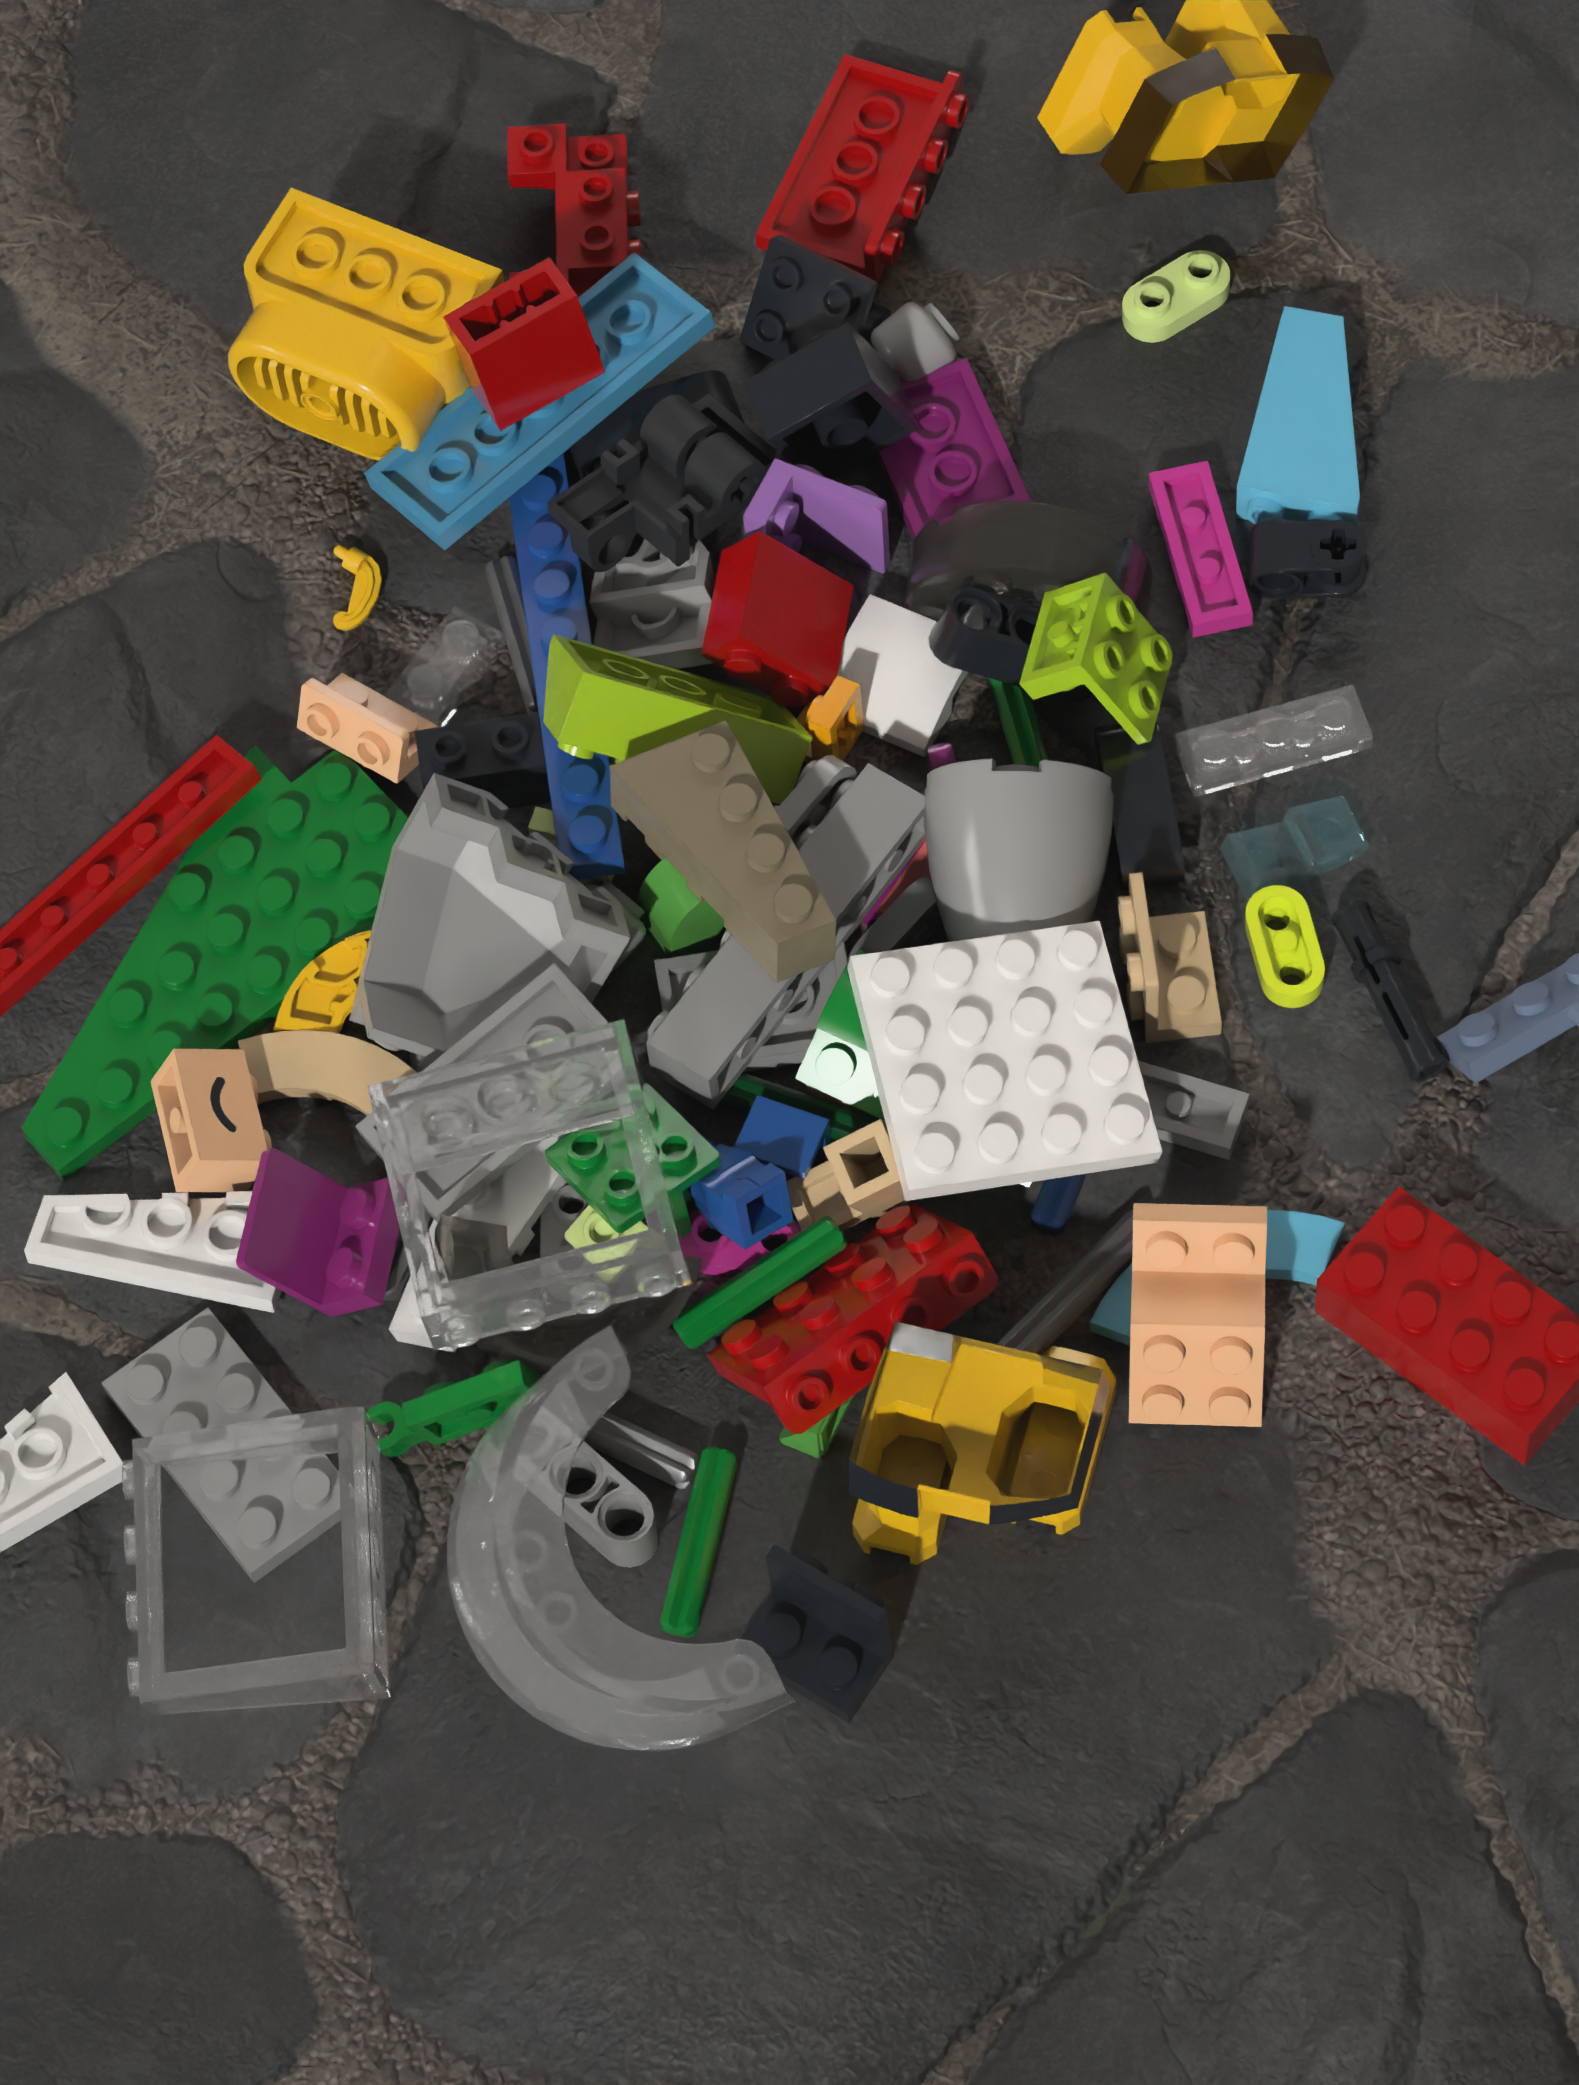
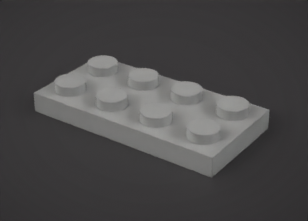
(538, 1012)
(254, 1506)

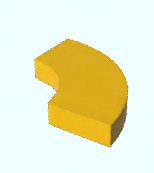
(325, 988)

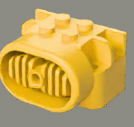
(352, 326)

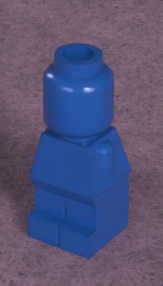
(743, 1197)

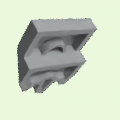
(654, 607)

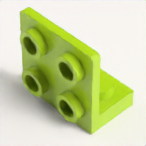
(1099, 640)

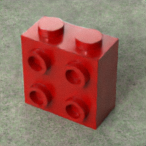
(524, 343)
(777, 620)

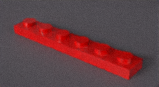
(120, 865)

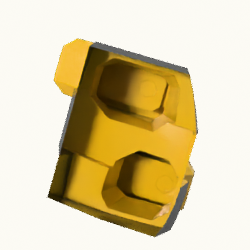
(974, 1438)

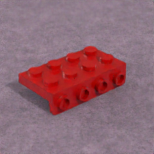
(865, 164)
(832, 1329)

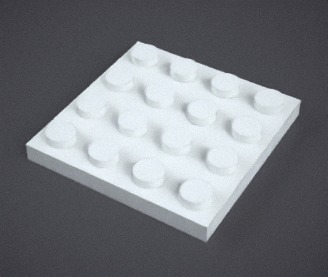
(1003, 1060)

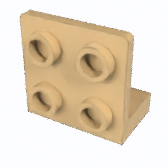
(1167, 969)

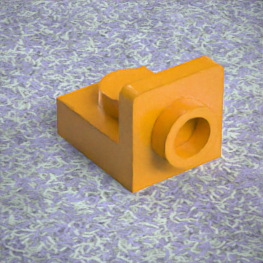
(833, 720)

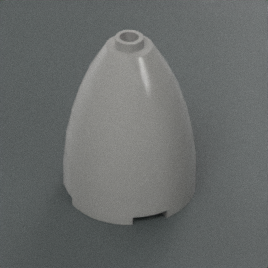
(1016, 845)

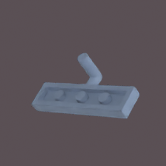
(1515, 1023)

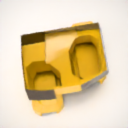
(1189, 111)

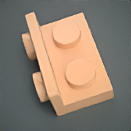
(362, 725)

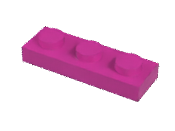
(1200, 549)

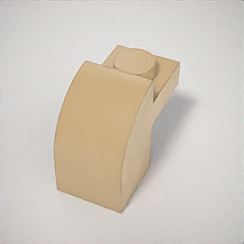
(853, 1183)

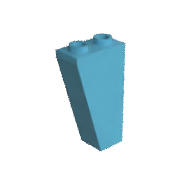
(1302, 435)

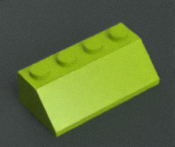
(633, 705)

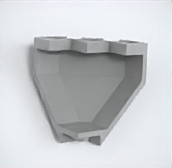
(472, 921)

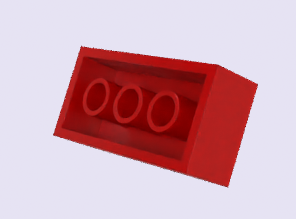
(1456, 1324)

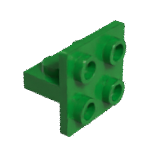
(602, 1173)

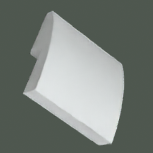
(900, 679)

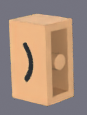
(210, 1119)

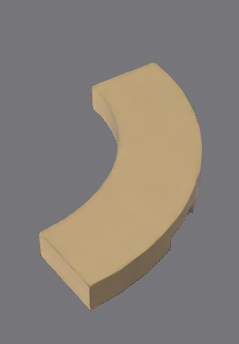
(319, 1066)

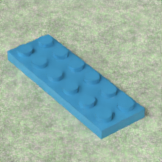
(473, 467)

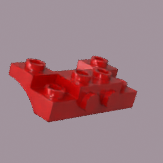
(590, 196)

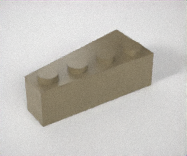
(725, 838)

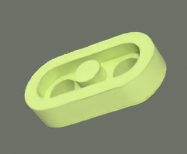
(1180, 296)

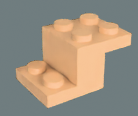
(1197, 1314)

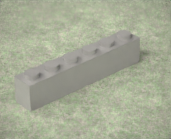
(733, 1001)

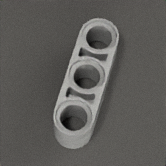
(606, 1504)

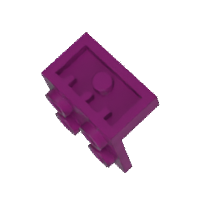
(318, 1236)

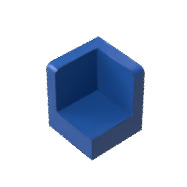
(784, 1136)

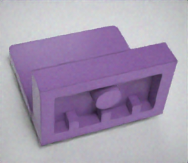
(805, 507)

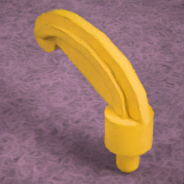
(365, 587)

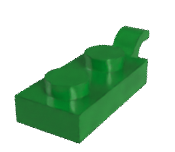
(453, 1408)

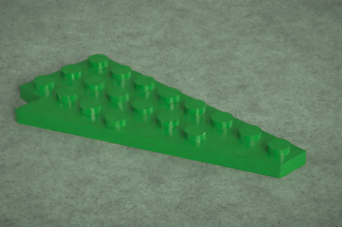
(222, 945)

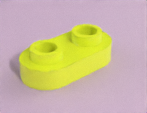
(1286, 950)

